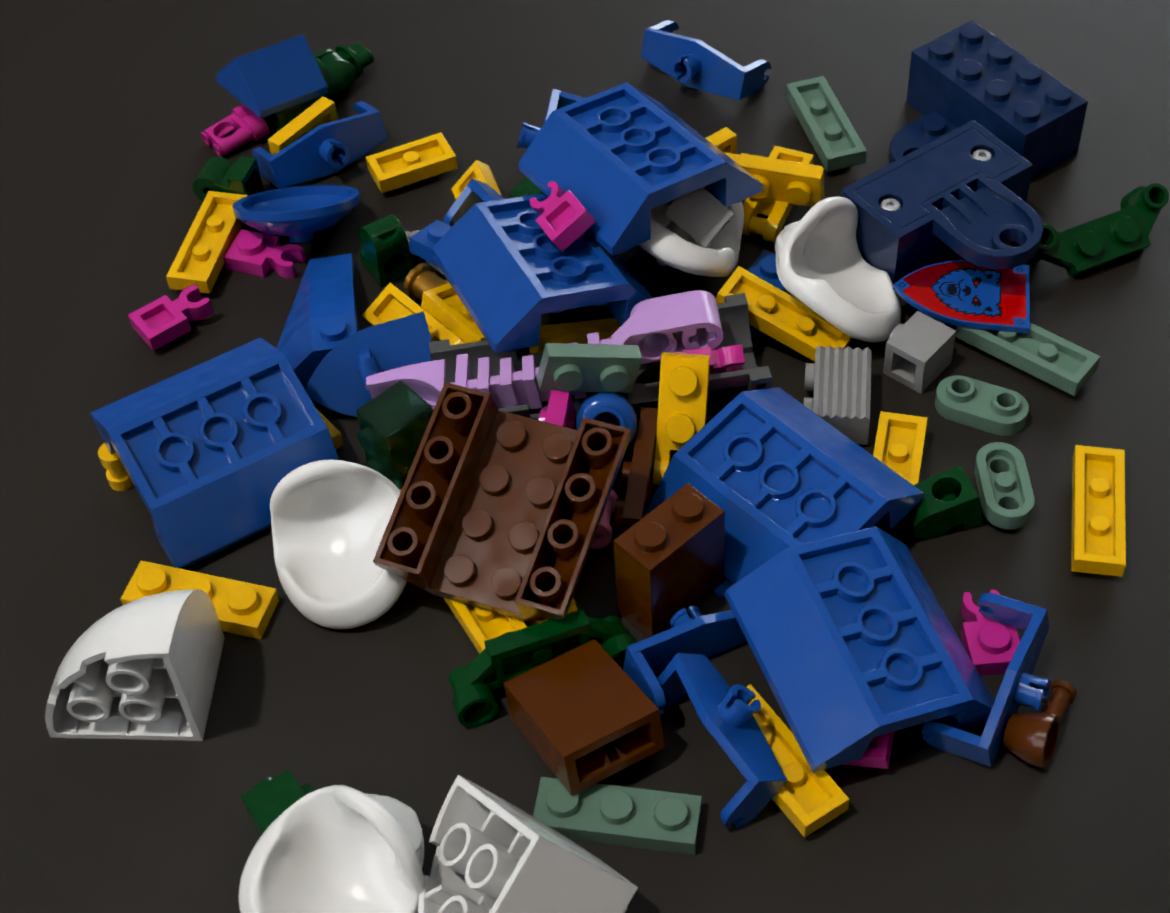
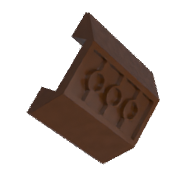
(501, 506)

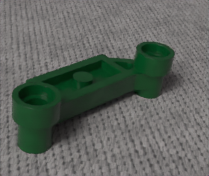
(1106, 236)
(524, 650)

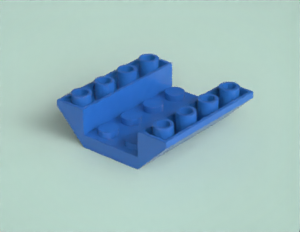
(626, 157)
(514, 272)
(215, 447)
(783, 479)
(855, 645)

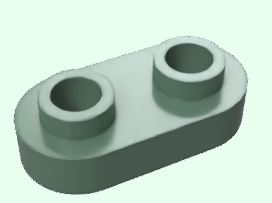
(981, 405)
(1004, 496)

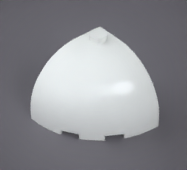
(140, 672)
(510, 862)

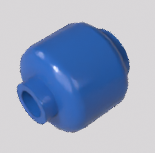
(609, 402)

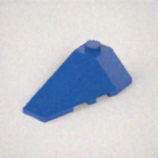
(321, 314)

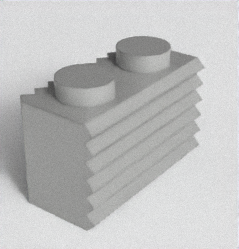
(841, 389)

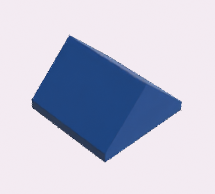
(274, 77)

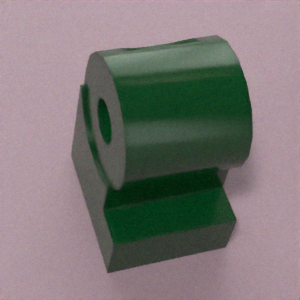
(228, 177)
(380, 242)
(946, 503)

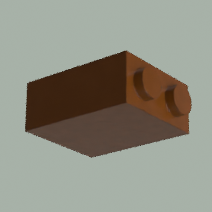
(669, 560)
(584, 716)

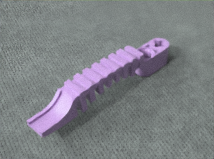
(655, 324)

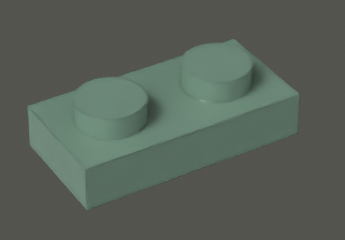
(588, 367)

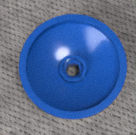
(297, 210)

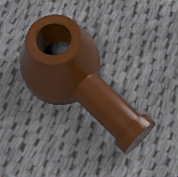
(1036, 734)

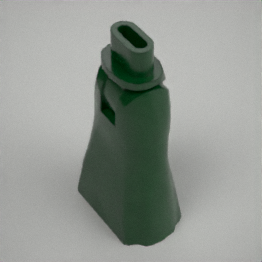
(339, 70)

